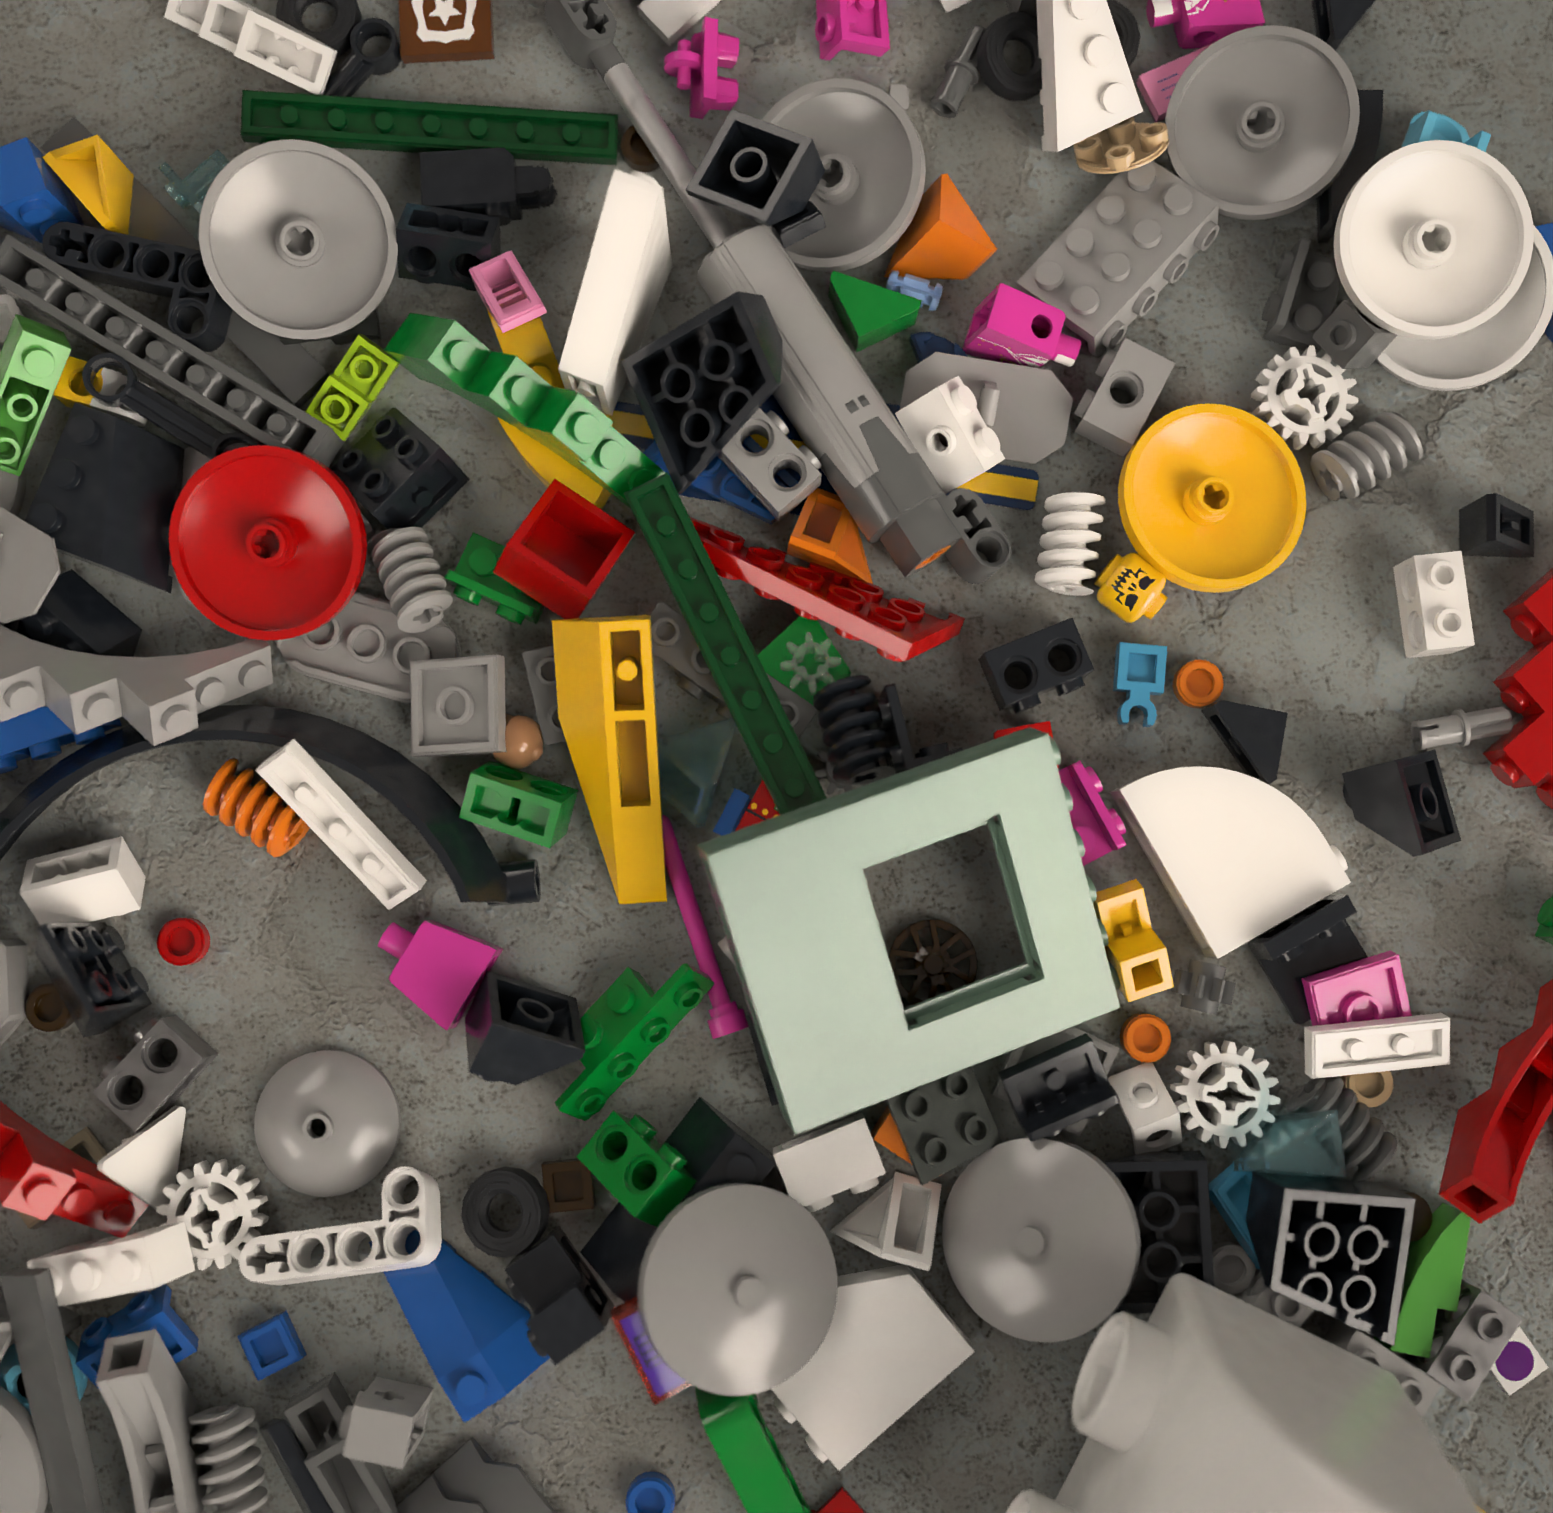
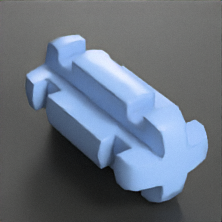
(916, 288)

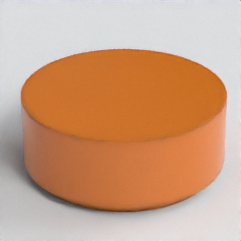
(1198, 683)
(1145, 1037)

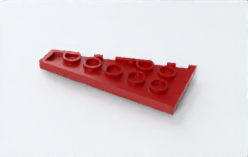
(851, 605)

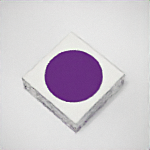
(1517, 1364)

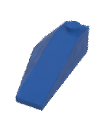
(465, 1328)

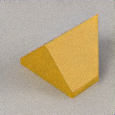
(96, 180)

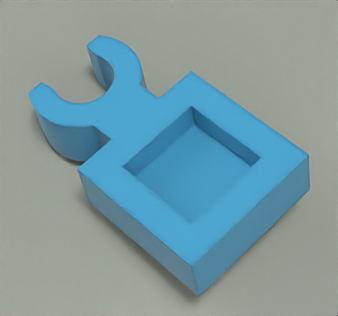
(1139, 673)

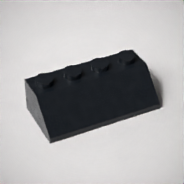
(716, 1155)

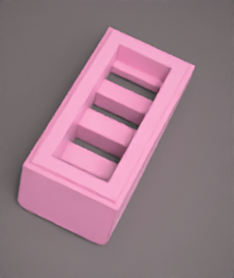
(507, 291)

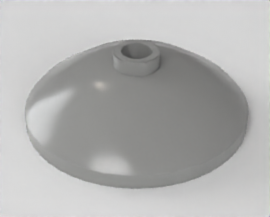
(358, 1115)

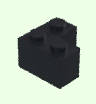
(562, 1293)

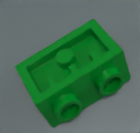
(476, 581)

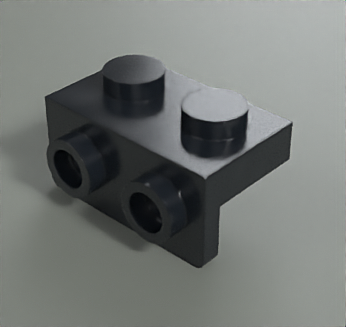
(1058, 1088)

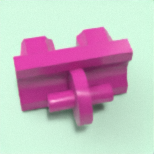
(696, 68)

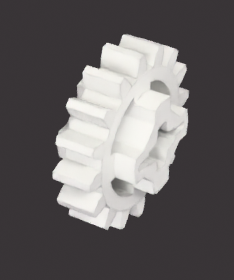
(1309, 378)
(1225, 1074)
(211, 1195)

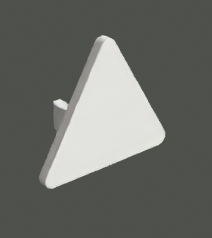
(148, 1158)

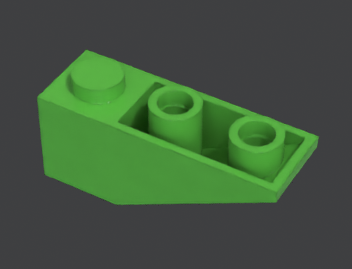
(28, 378)

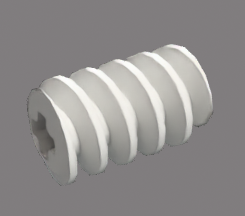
(1067, 542)

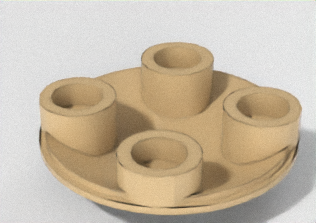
(1122, 147)

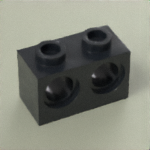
(439, 243)
(1031, 656)

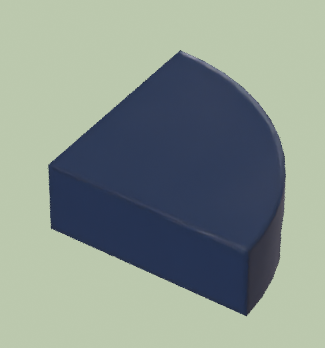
(927, 343)

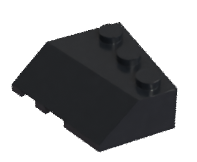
(111, 496)
(1173, 1221)
(1333, 1246)

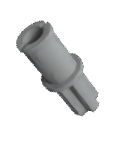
(1461, 727)

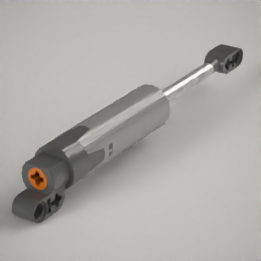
(821, 379)

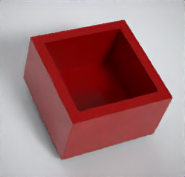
(563, 551)

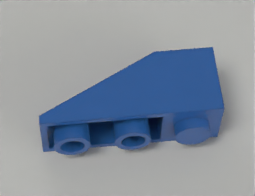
(40, 736)

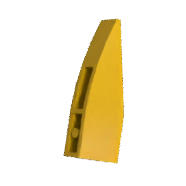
(613, 741)

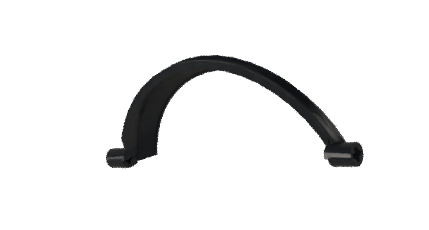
(387, 771)

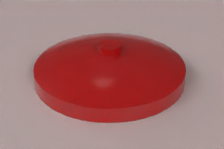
(267, 542)

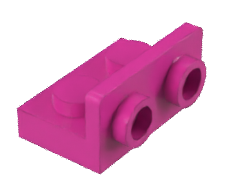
(852, 26)
(1097, 826)

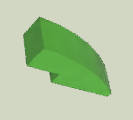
(1431, 1280)

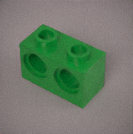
(518, 804)
(631, 1174)

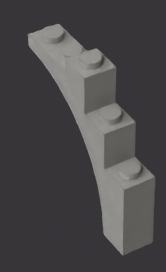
(152, 693)
(152, 1420)

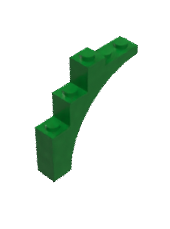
(503, 384)

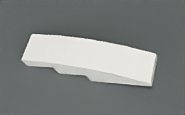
(258, 39)

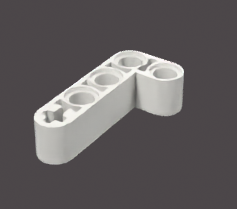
(342, 1241)

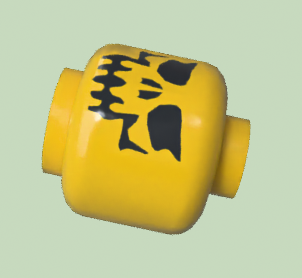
(1131, 587)

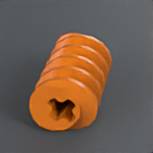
(253, 810)

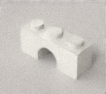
(118, 1266)

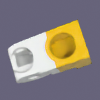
(106, 382)

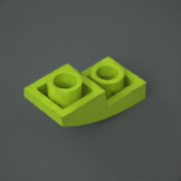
(353, 386)

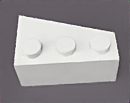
(1082, 72)

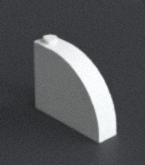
(1229, 851)

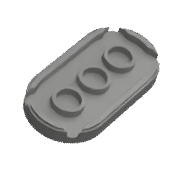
(367, 649)

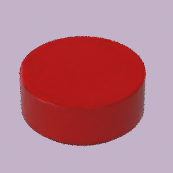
(183, 941)

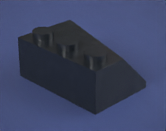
(706, 381)

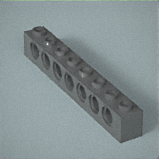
(160, 354)

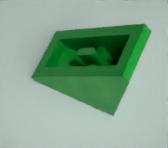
(869, 310)

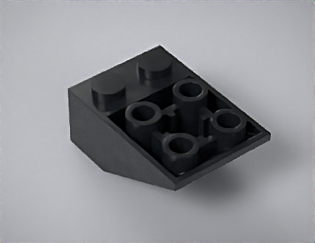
(91, 974)

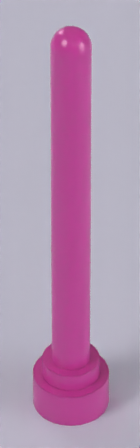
(725, 1014)

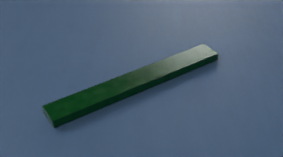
(429, 126)
(724, 645)

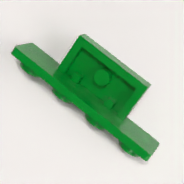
(624, 1030)

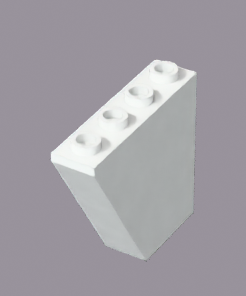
(618, 289)
(875, 1363)

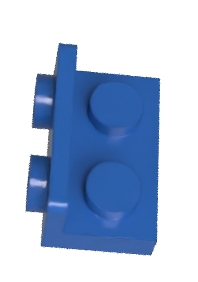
(141, 1314)

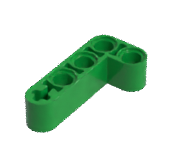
(749, 1453)

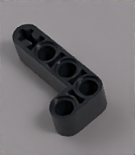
(139, 272)

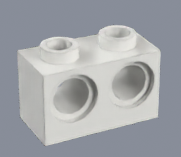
(1433, 604)

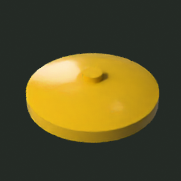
(1212, 498)

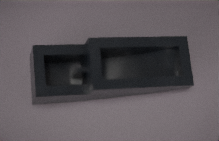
(1359, 162)

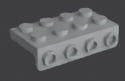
(1123, 253)

